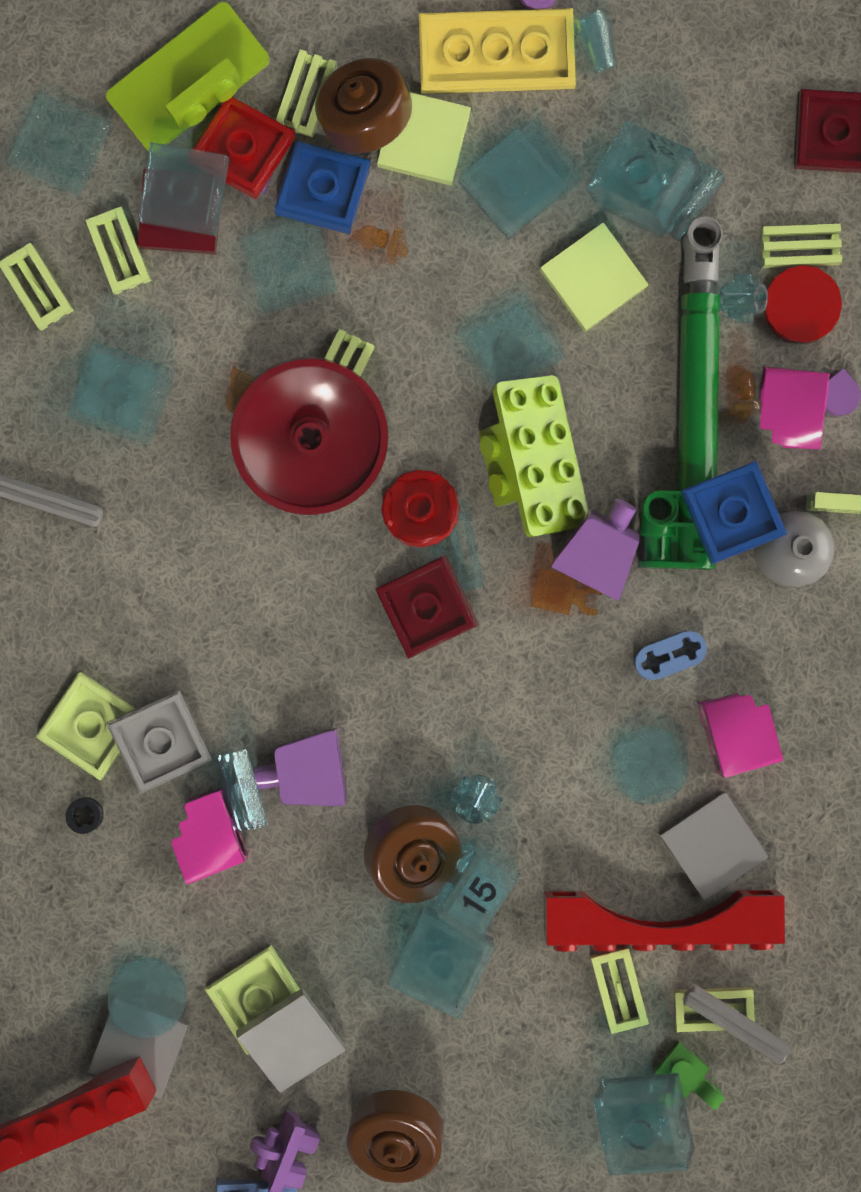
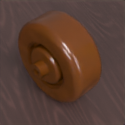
(363, 105)
(412, 853)
(395, 1136)

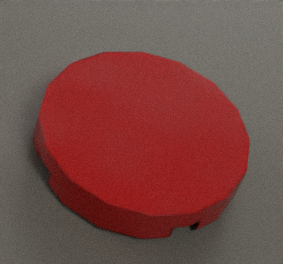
(802, 304)
(420, 508)

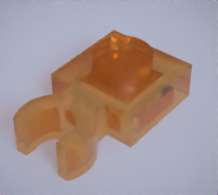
(558, 592)

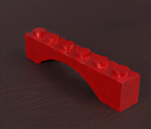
(743, 918)
(87, 1109)

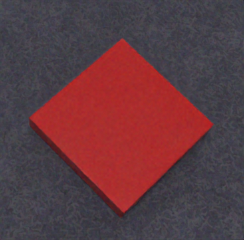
(250, 141)

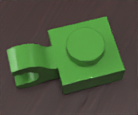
(691, 1074)

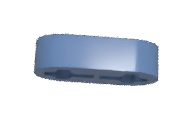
(673, 664)

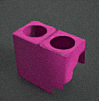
(794, 406)
(741, 733)
(207, 838)

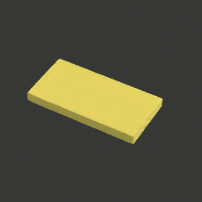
(497, 51)

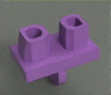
(278, 1151)

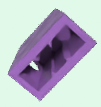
(601, 550)
(307, 771)

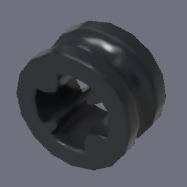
(87, 827)

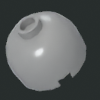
(801, 554)

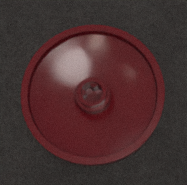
(309, 436)

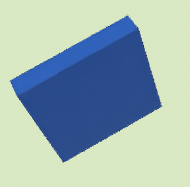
(322, 187)
(733, 512)

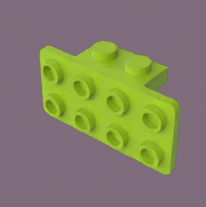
(188, 77)
(534, 456)

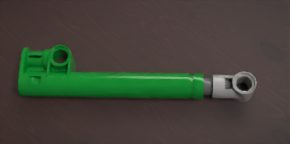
(674, 540)

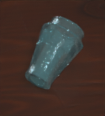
(596, 40)

